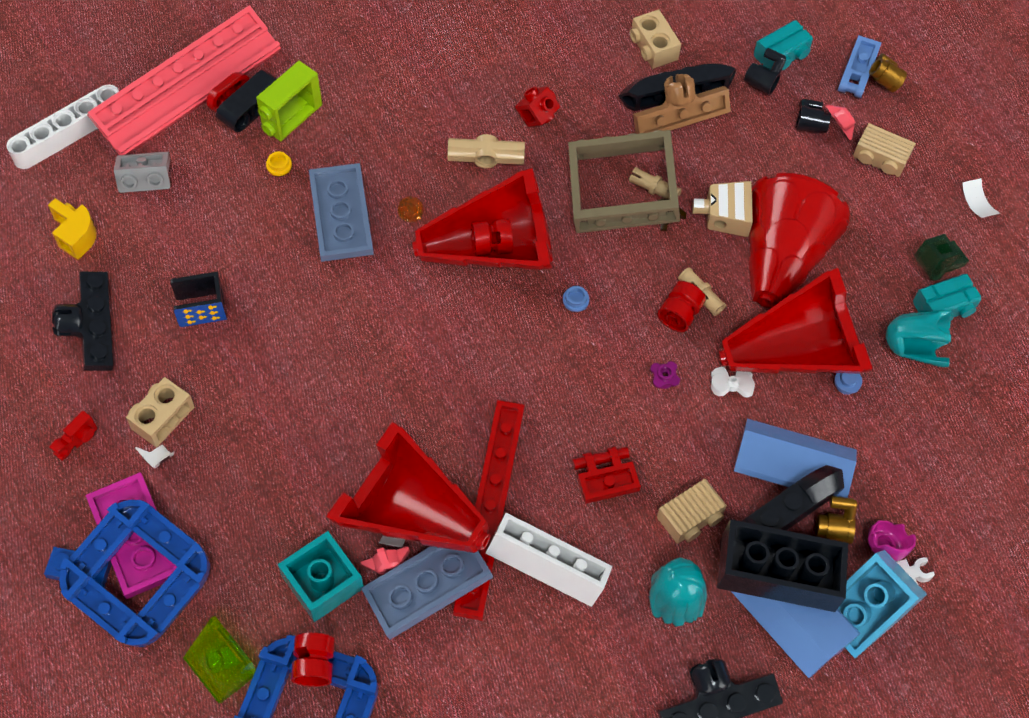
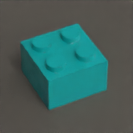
(321, 576)

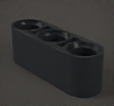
(242, 107)

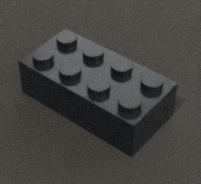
(783, 565)

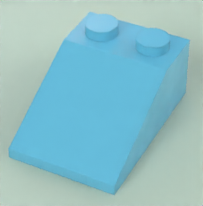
(878, 599)

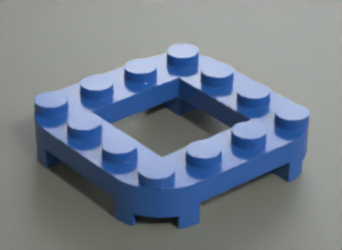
(103, 543)
(275, 665)

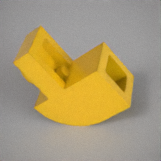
(76, 230)

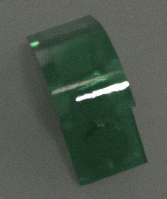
(939, 256)

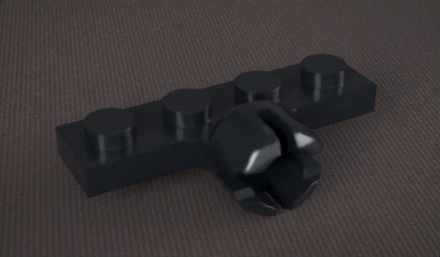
(89, 321)
(721, 698)

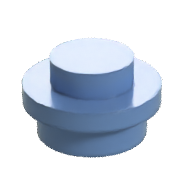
(576, 299)
(848, 383)

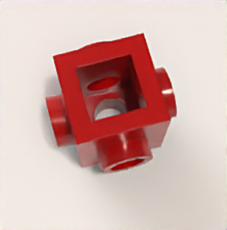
(538, 106)

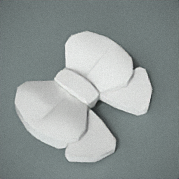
(722, 383)

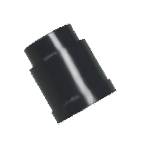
(764, 77)
(812, 117)

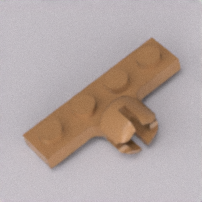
(682, 106)

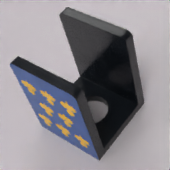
(203, 311)

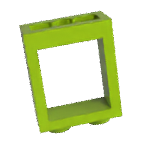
(289, 101)

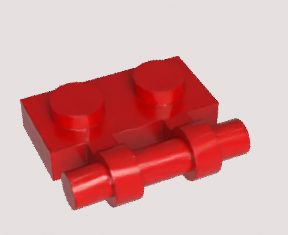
(609, 481)

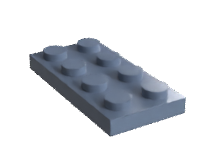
(340, 212)
(424, 586)

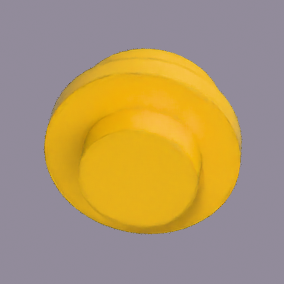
(278, 163)

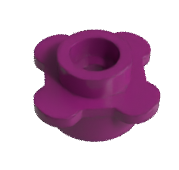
(665, 381)

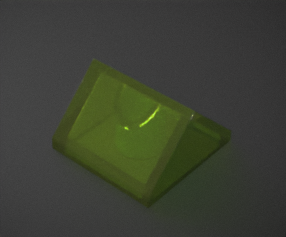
(219, 661)

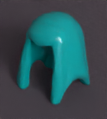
(920, 335)
(678, 592)

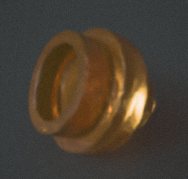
(410, 209)

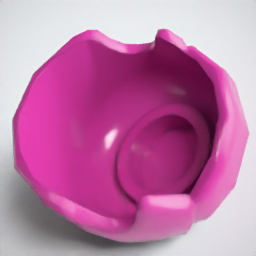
(891, 538)

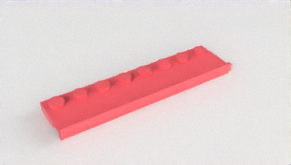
(183, 81)

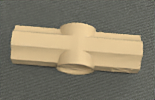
(486, 151)

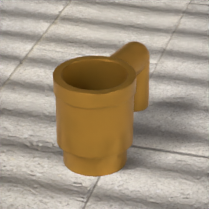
(887, 73)
(838, 526)

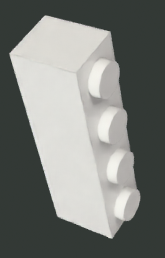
(549, 559)

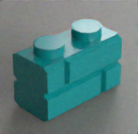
(788, 40)
(952, 294)

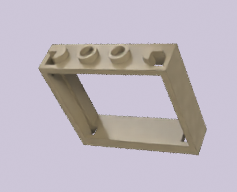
(630, 214)

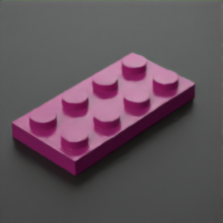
(136, 562)

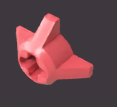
(843, 118)
(386, 560)

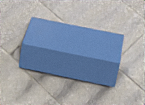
(789, 456)
(803, 632)

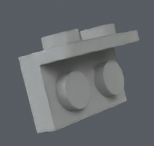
(142, 172)

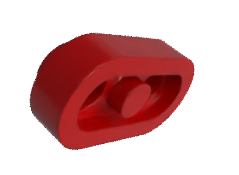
(225, 89)

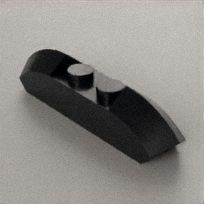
(650, 90)
(799, 499)

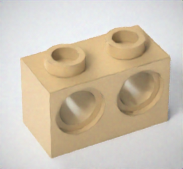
(655, 39)
(166, 415)

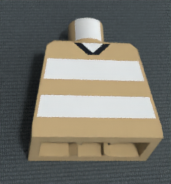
(727, 207)

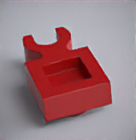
(75, 434)

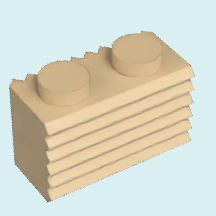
(884, 150)
(691, 512)

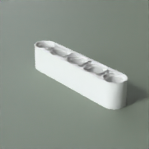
(57, 130)

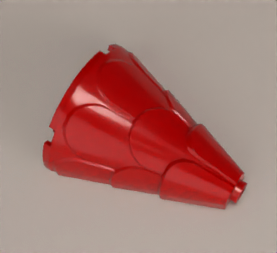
(517, 199)
(791, 232)
(800, 334)
(411, 500)

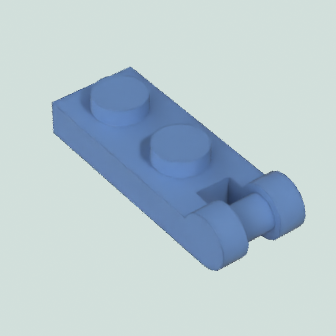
(858, 66)

